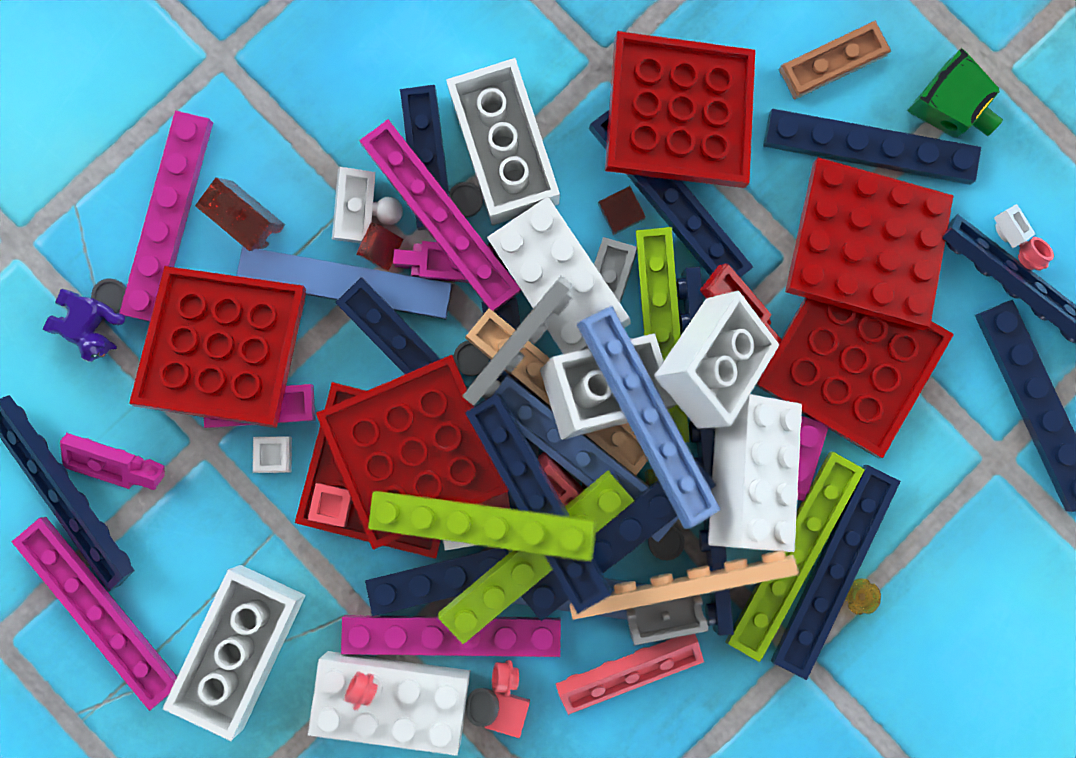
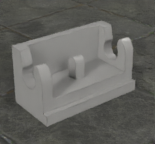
(666, 620)

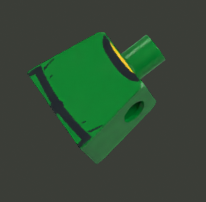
(958, 98)

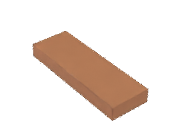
(834, 60)

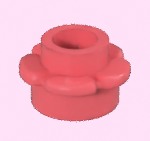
(1035, 254)
(505, 678)
(361, 690)

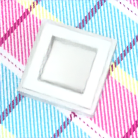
(272, 454)

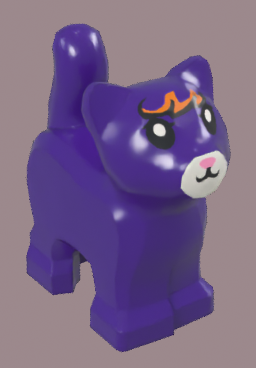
(80, 323)

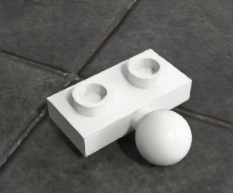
(356, 207)

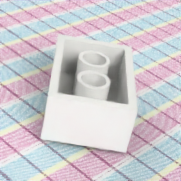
(717, 360)
(582, 395)

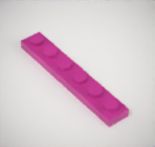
(166, 212)
(440, 216)
(96, 612)
(431, 637)

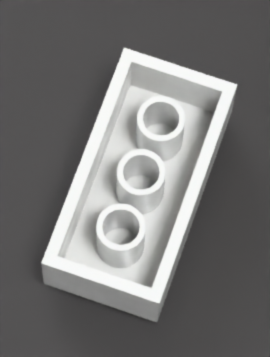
(503, 140)
(541, 249)
(757, 476)
(234, 652)
(412, 707)

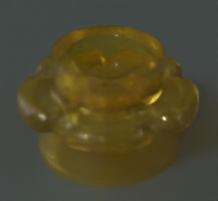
(872, 597)

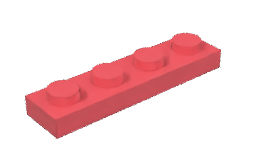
(629, 672)

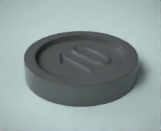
(467, 198)
(110, 293)
(470, 359)
(669, 546)
(482, 707)

